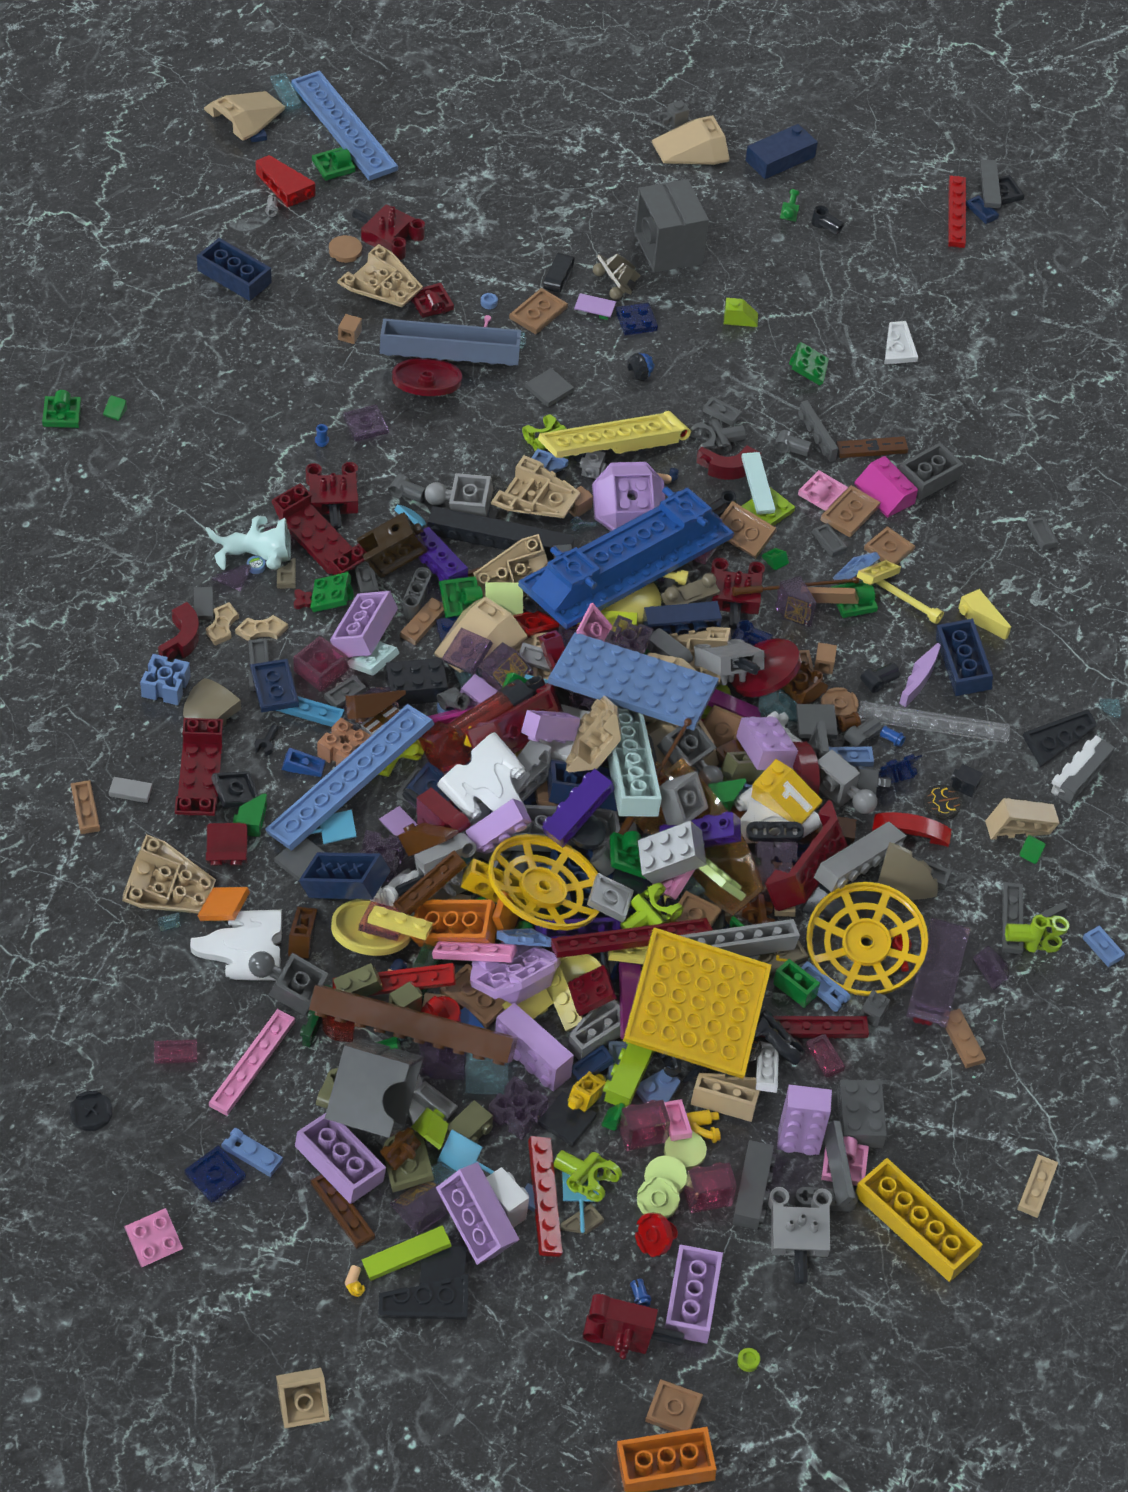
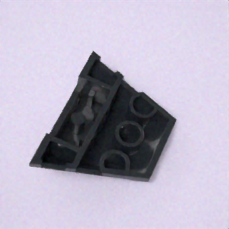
(838, 904)

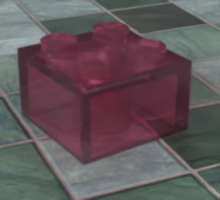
(320, 663)
(644, 1125)
(710, 1187)

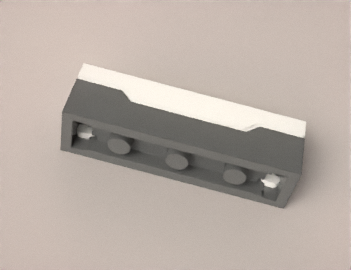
(1082, 769)

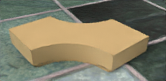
(269, 627)
(219, 630)

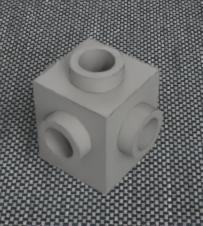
(593, 464)

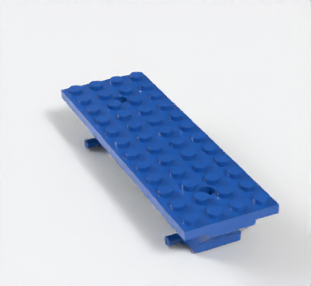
(626, 557)

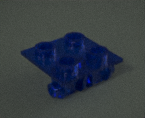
(900, 770)

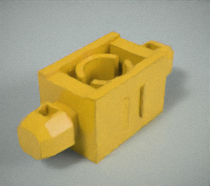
(586, 1091)

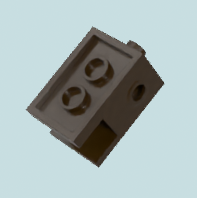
(392, 544)

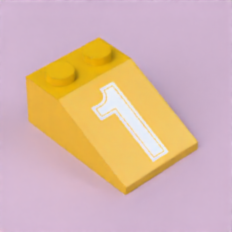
(785, 793)

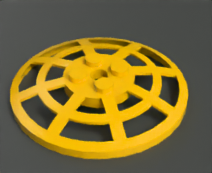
(548, 879)
(871, 929)

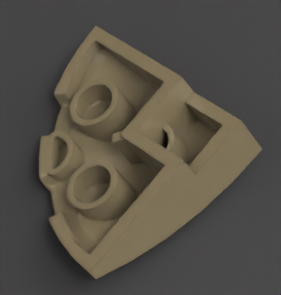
(211, 702)
(907, 874)

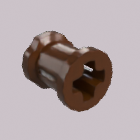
(848, 721)

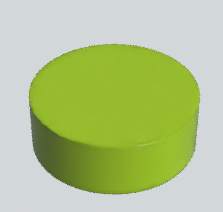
(748, 1359)

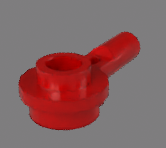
(897, 944)

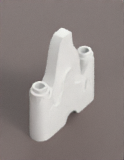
(485, 778)
(759, 812)
(250, 933)

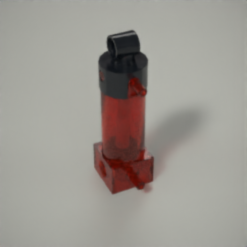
(445, 742)

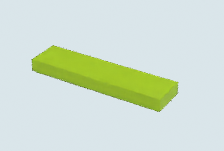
(406, 1253)

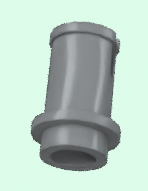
(271, 208)

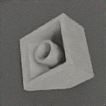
(682, 799)

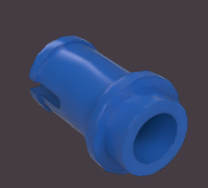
(321, 438)
(893, 736)
(640, 1293)

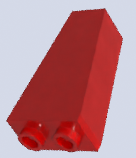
(284, 181)

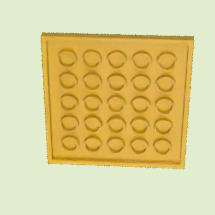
(697, 1003)

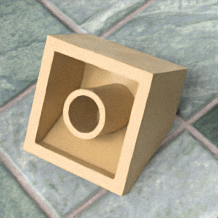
(303, 1397)

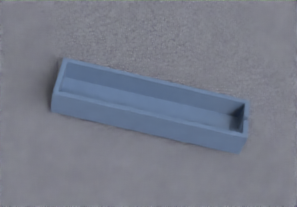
(450, 342)

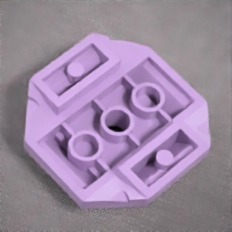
(611, 488)
(516, 981)

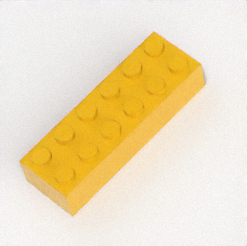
(918, 1220)

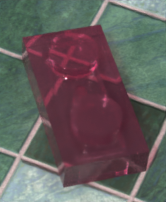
(175, 1051)
(825, 1055)

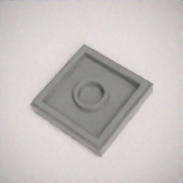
(610, 897)

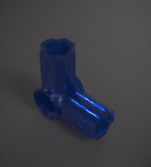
(750, 634)

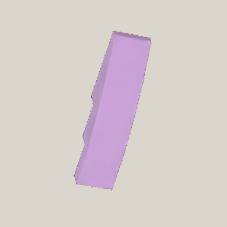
(920, 674)

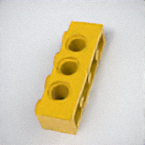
(477, 881)

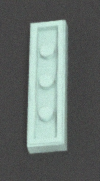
(758, 483)

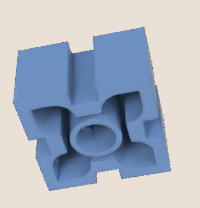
(165, 679)

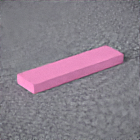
(474, 951)

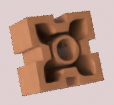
(340, 742)

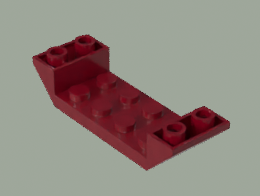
(315, 532)
(509, 725)
(199, 761)
(799, 884)

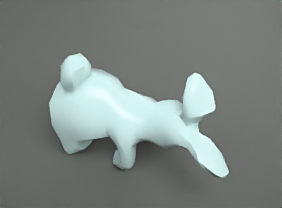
(270, 545)

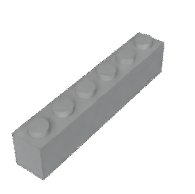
(858, 857)
(752, 939)

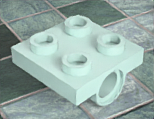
(377, 660)

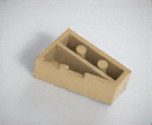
(1021, 817)
(726, 1095)

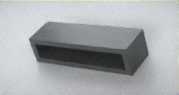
(753, 1185)

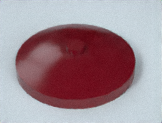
(427, 377)
(781, 665)

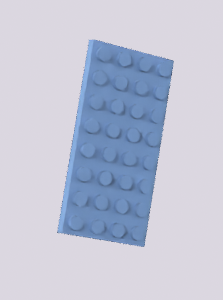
(633, 680)

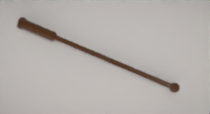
(759, 589)
(630, 819)

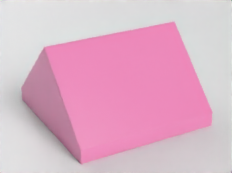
(594, 624)

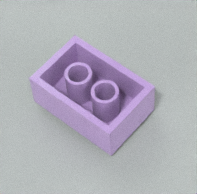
(766, 741)

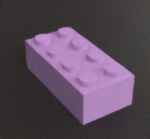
(364, 623)
(536, 1047)
(804, 1119)
(340, 1157)
(477, 1213)
(694, 1292)

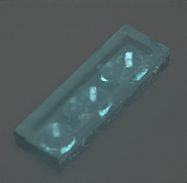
(285, 91)

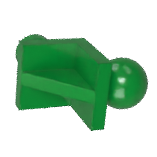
(790, 210)

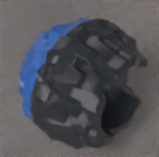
(641, 365)

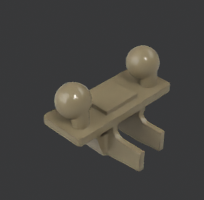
(620, 272)
(691, 592)

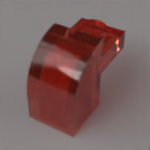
(337, 1030)

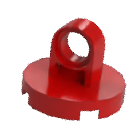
(443, 1007)
(655, 1234)

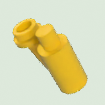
(701, 1118)

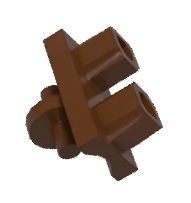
(758, 910)
(402, 1148)

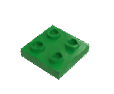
(334, 163)
(809, 363)
(61, 410)
(331, 592)
(459, 595)
(866, 601)
(625, 852)

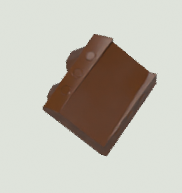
(806, 685)

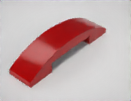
(915, 825)

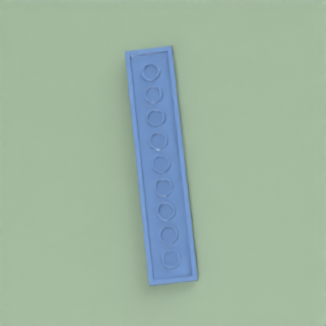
(344, 125)
(349, 777)

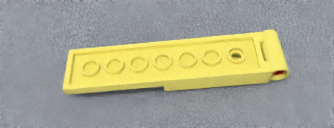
(617, 435)

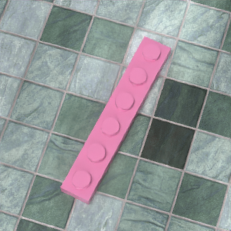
(251, 1062)

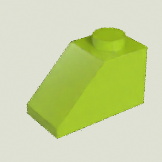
(739, 313)
(432, 1126)

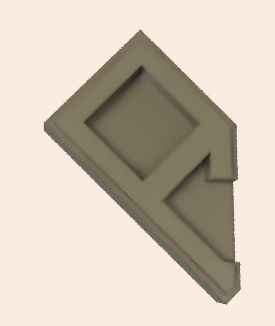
(287, 575)
(591, 1218)

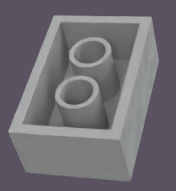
(672, 852)

